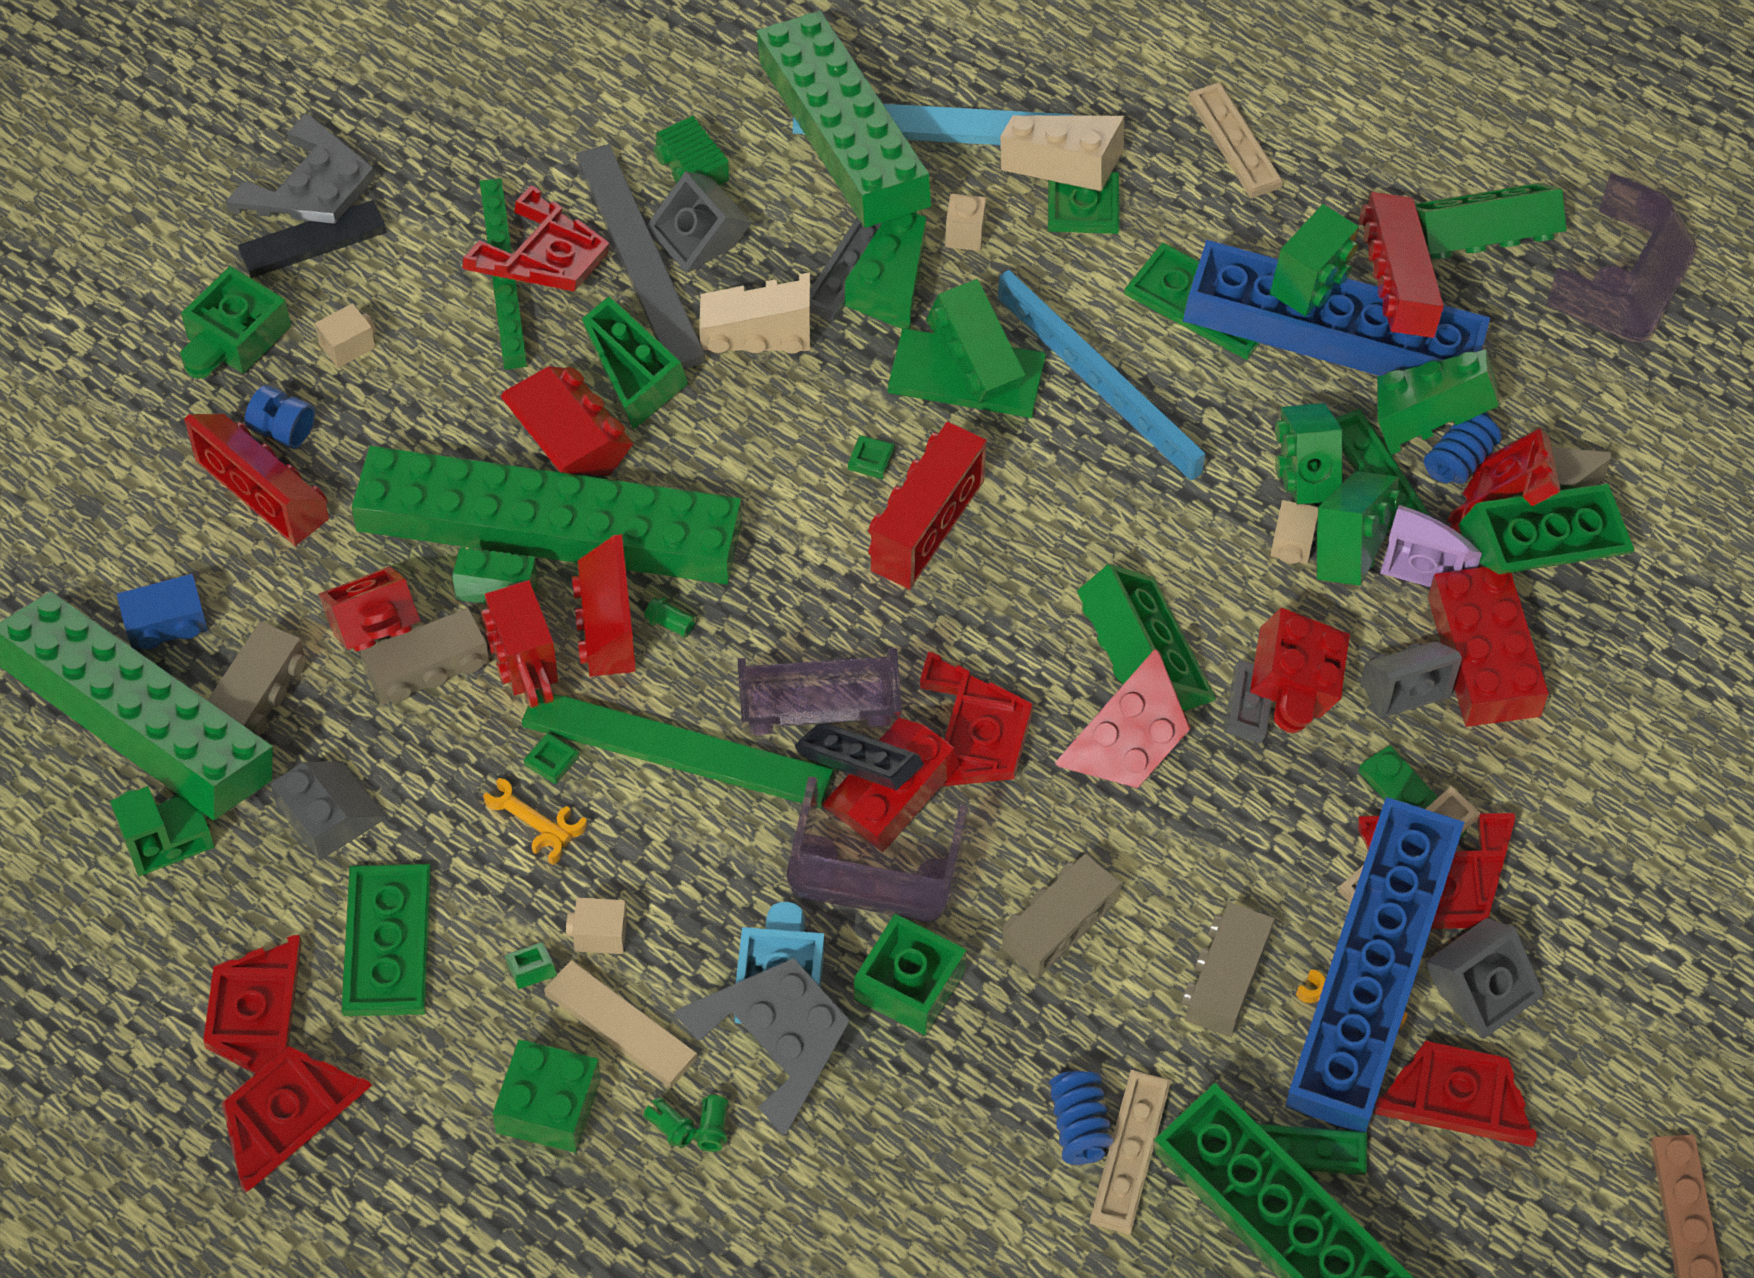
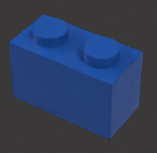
(162, 612)

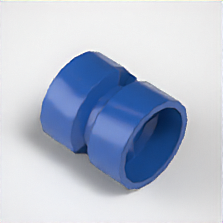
(278, 416)

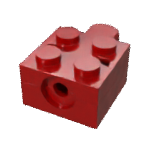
(370, 609)
(520, 641)
(1299, 668)

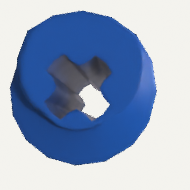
(1462, 449)
(1079, 1116)

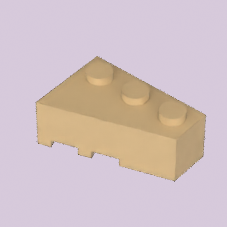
(1063, 148)
(757, 318)

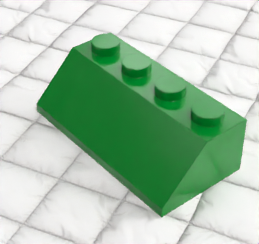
(1491, 218)
(1557, 531)
(1133, 622)

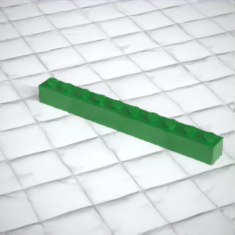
(504, 288)

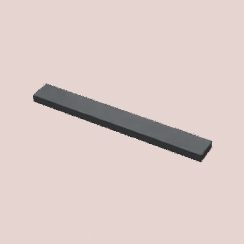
(639, 255)

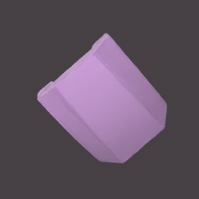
(1424, 547)

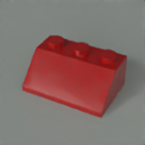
(568, 421)
(604, 610)
(882, 812)

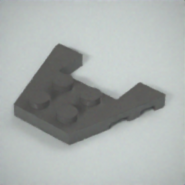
(319, 187)
(788, 1018)

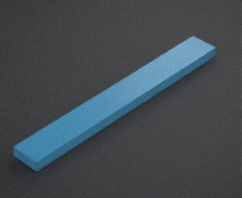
(1101, 376)

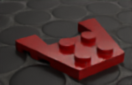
(553, 256)
(1519, 467)
(985, 723)
(1472, 875)

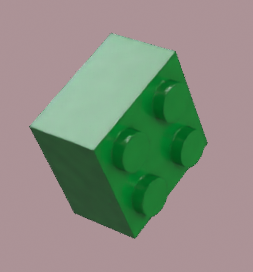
(1315, 260)
(909, 974)
(547, 1096)

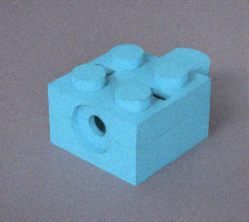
(779, 942)

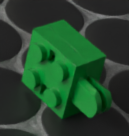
(231, 324)
(1309, 452)

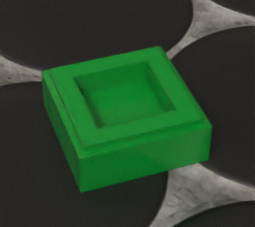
(871, 457)
(551, 758)
(530, 965)

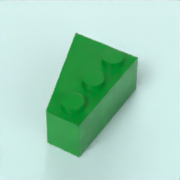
(888, 272)
(975, 341)
(633, 360)
(1434, 394)
(1354, 526)

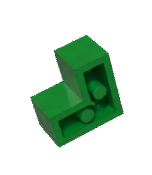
(159, 832)

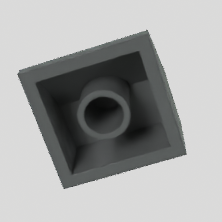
(697, 221)
(1410, 677)
(325, 805)
(1486, 976)

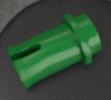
(669, 617)
(675, 1127)
(711, 1134)

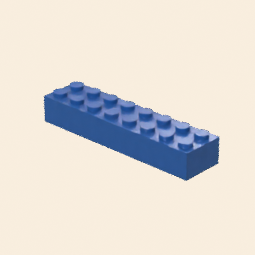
(1348, 330)
(1374, 966)

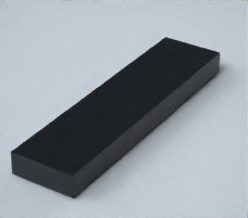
(311, 240)
(859, 755)

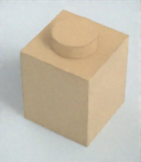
(965, 222)
(346, 335)
(1294, 532)
(598, 925)

